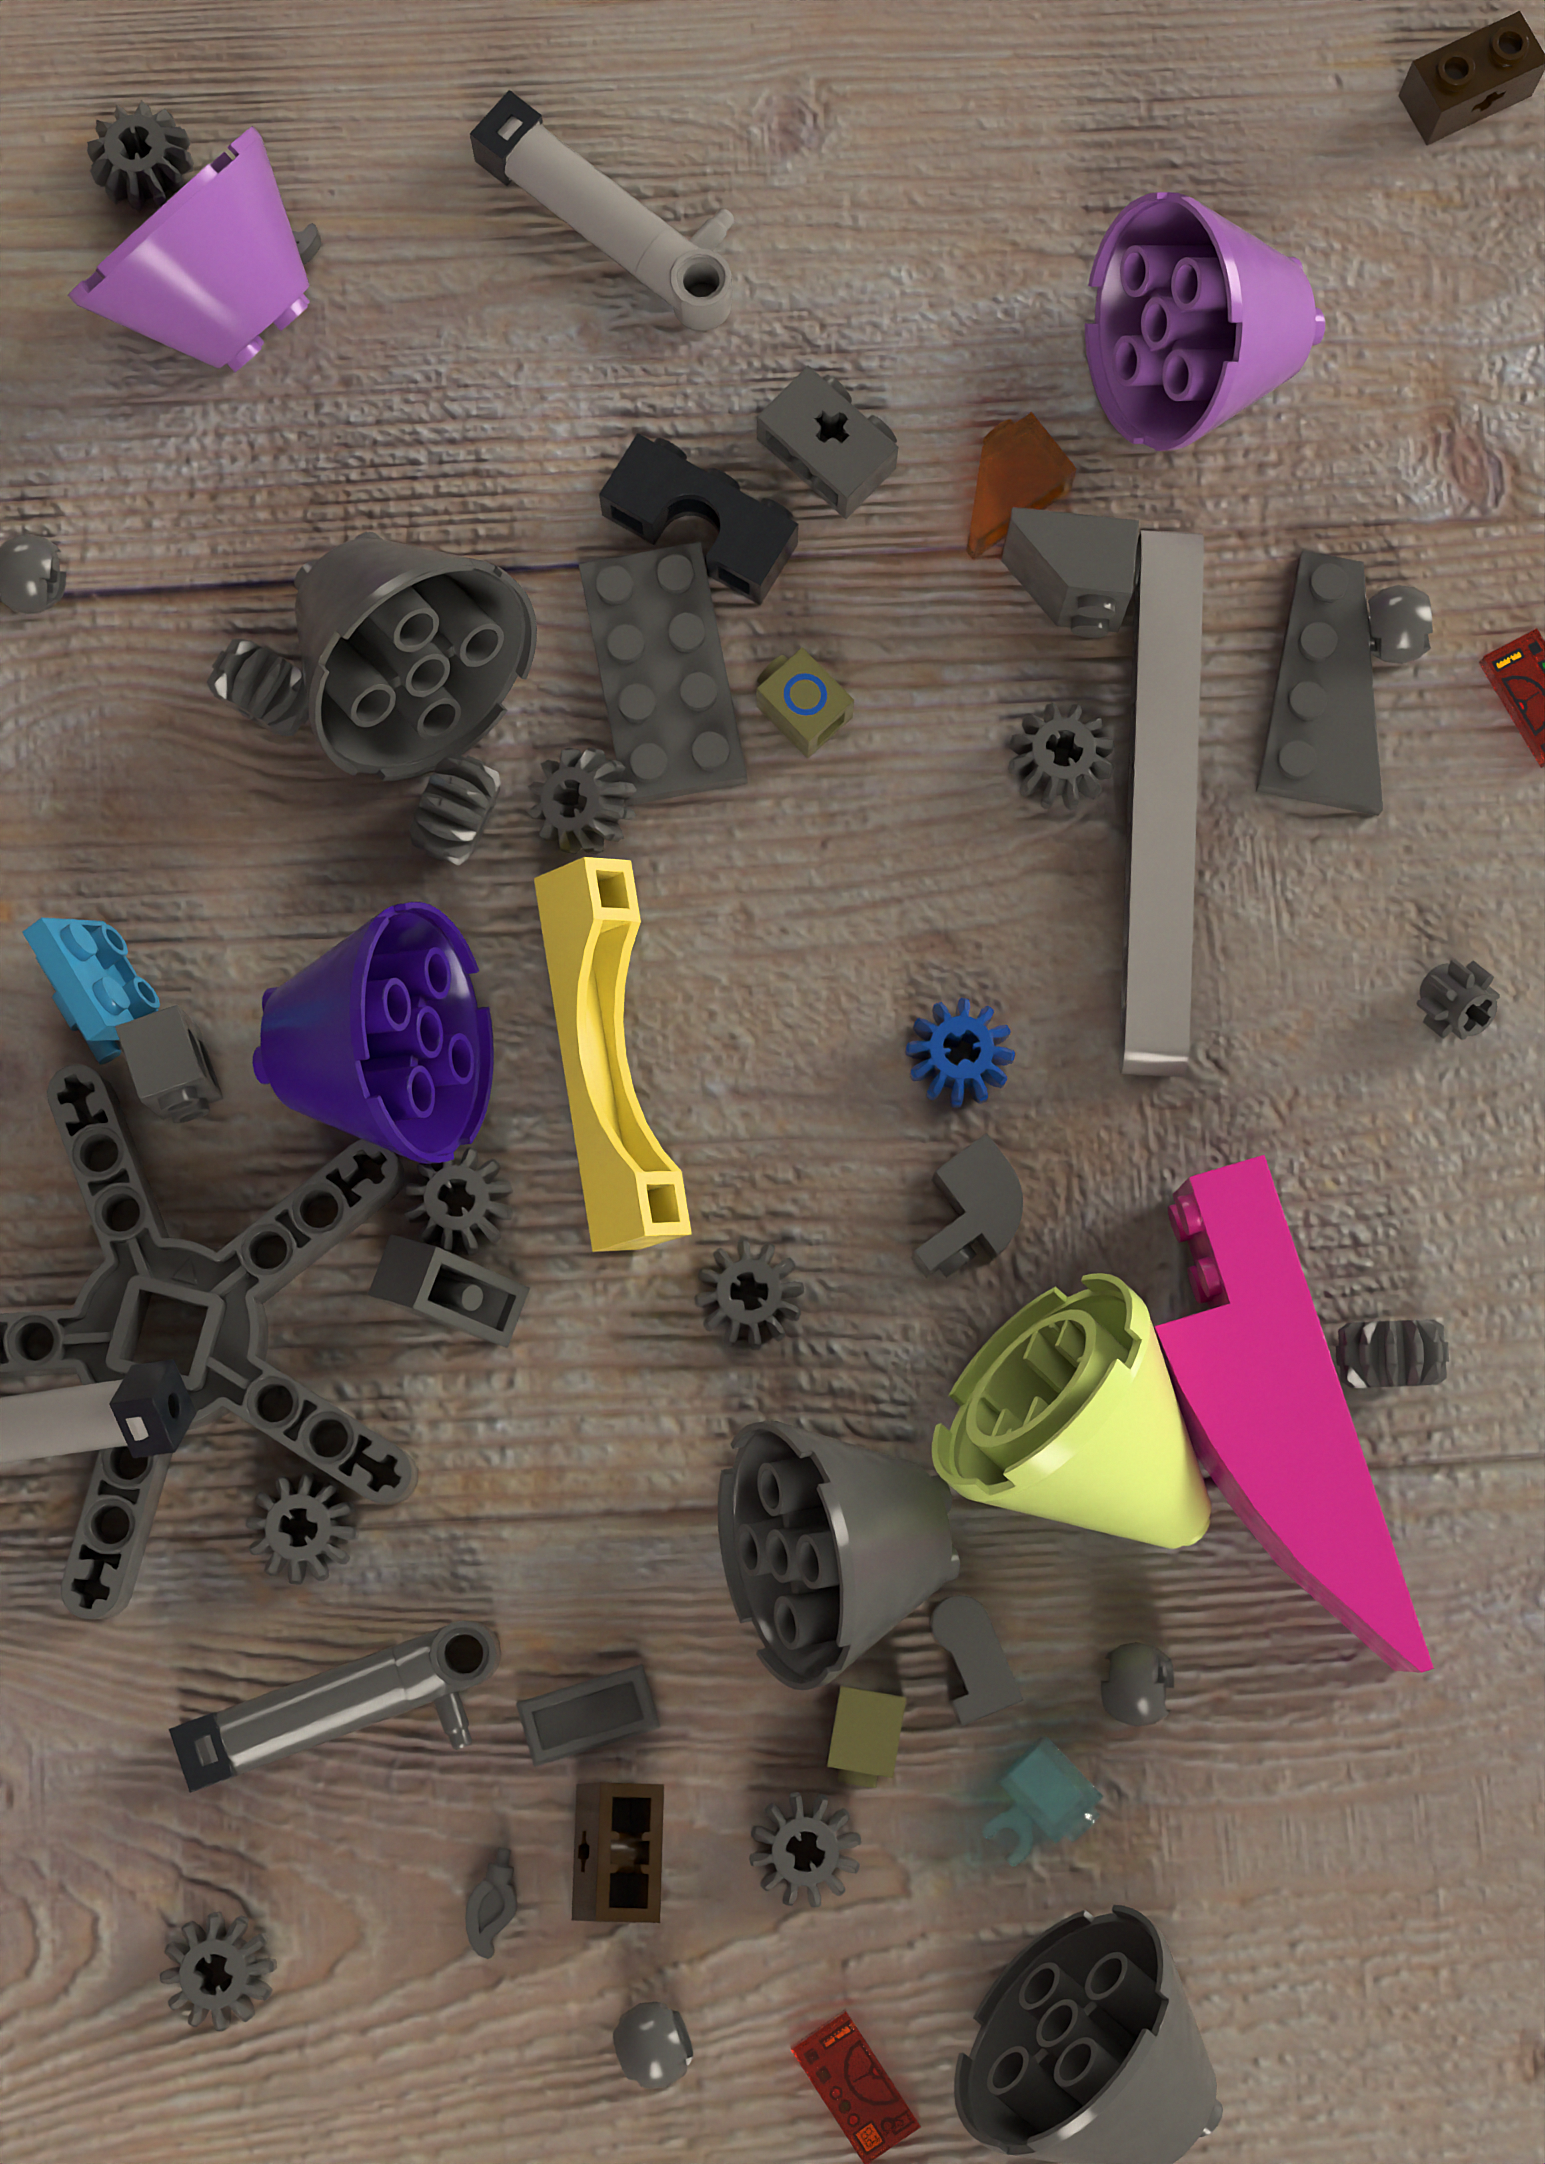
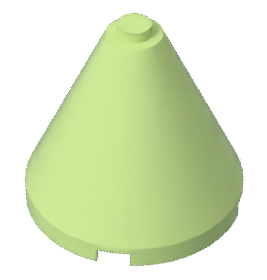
(1077, 1421)

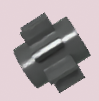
(1458, 999)

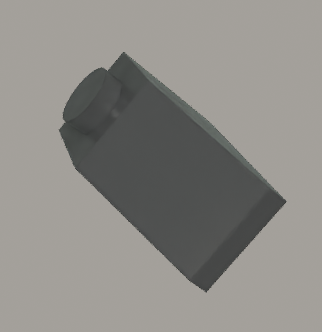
(448, 1290)

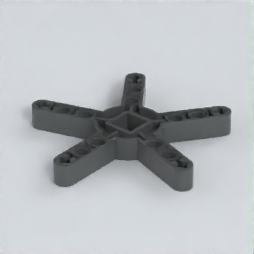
(229, 1363)

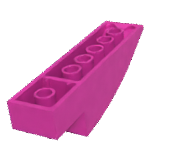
(1273, 1412)

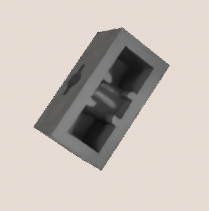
(835, 471)

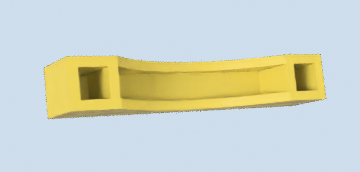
(588, 935)

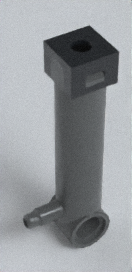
(336, 1705)

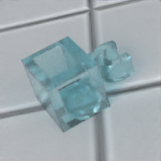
(1044, 1793)

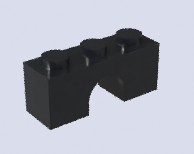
(659, 485)

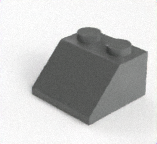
(1074, 566)

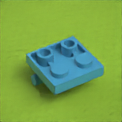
(91, 979)

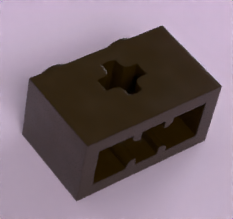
(1473, 78)
(618, 1852)

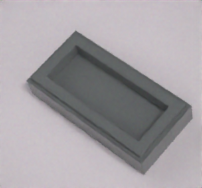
(588, 1715)

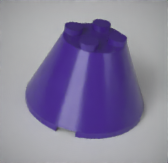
(385, 1036)

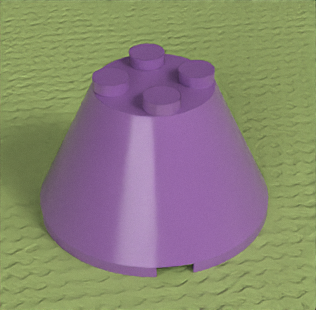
(207, 264)
(1191, 320)

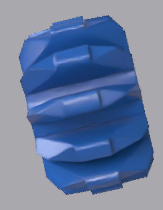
(952, 1032)

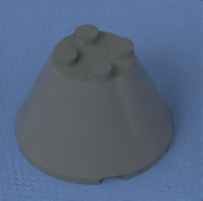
(407, 653)
(827, 1546)
(1089, 2050)

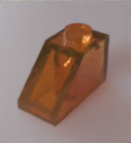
(1016, 469)

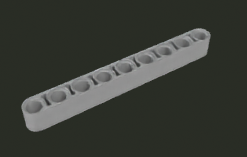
(1161, 804)

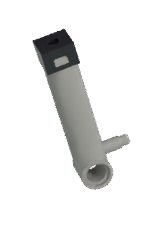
(520, 150)
(142, 1411)

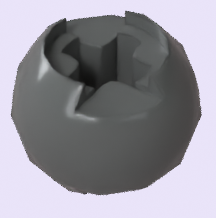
(30, 574)
(1399, 624)
(1137, 1684)
(653, 2045)

